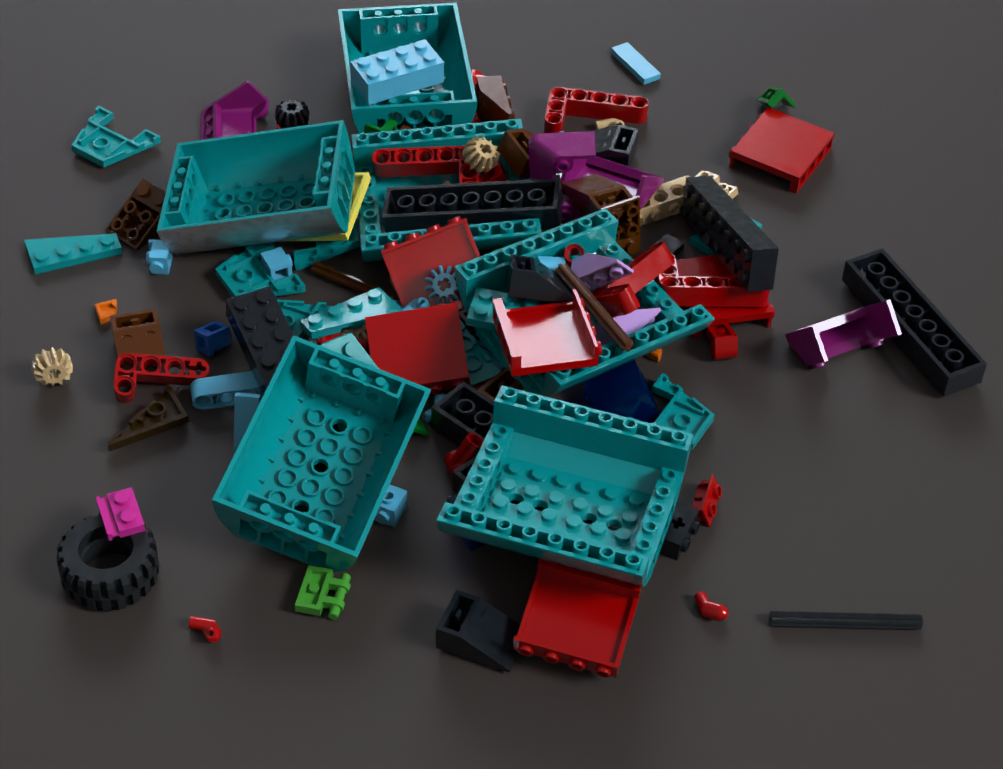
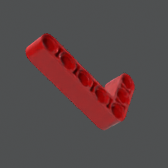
(593, 105)
(410, 162)
(708, 290)
(619, 296)

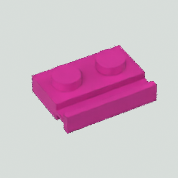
(120, 514)

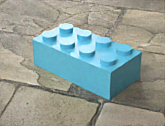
(397, 71)

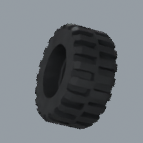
(110, 586)

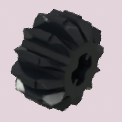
(291, 114)

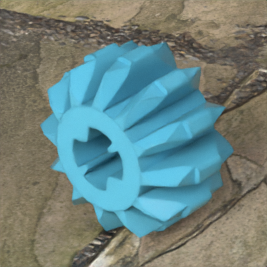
(448, 291)

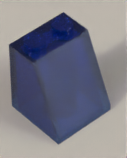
(622, 393)

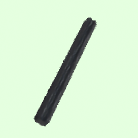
(845, 620)

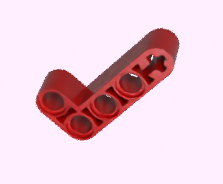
(161, 375)

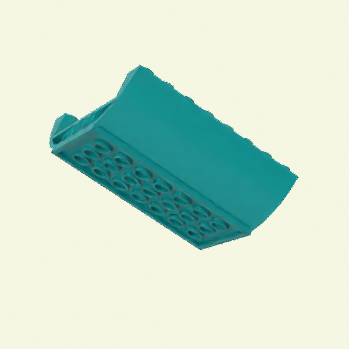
(486, 235)
(597, 236)
(578, 469)

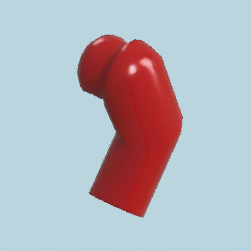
(710, 609)
(208, 626)

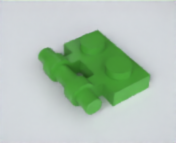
(314, 592)

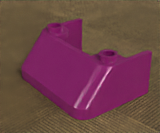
(555, 154)
(844, 333)

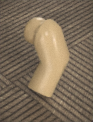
(607, 123)

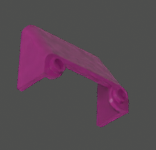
(234, 113)
(636, 181)

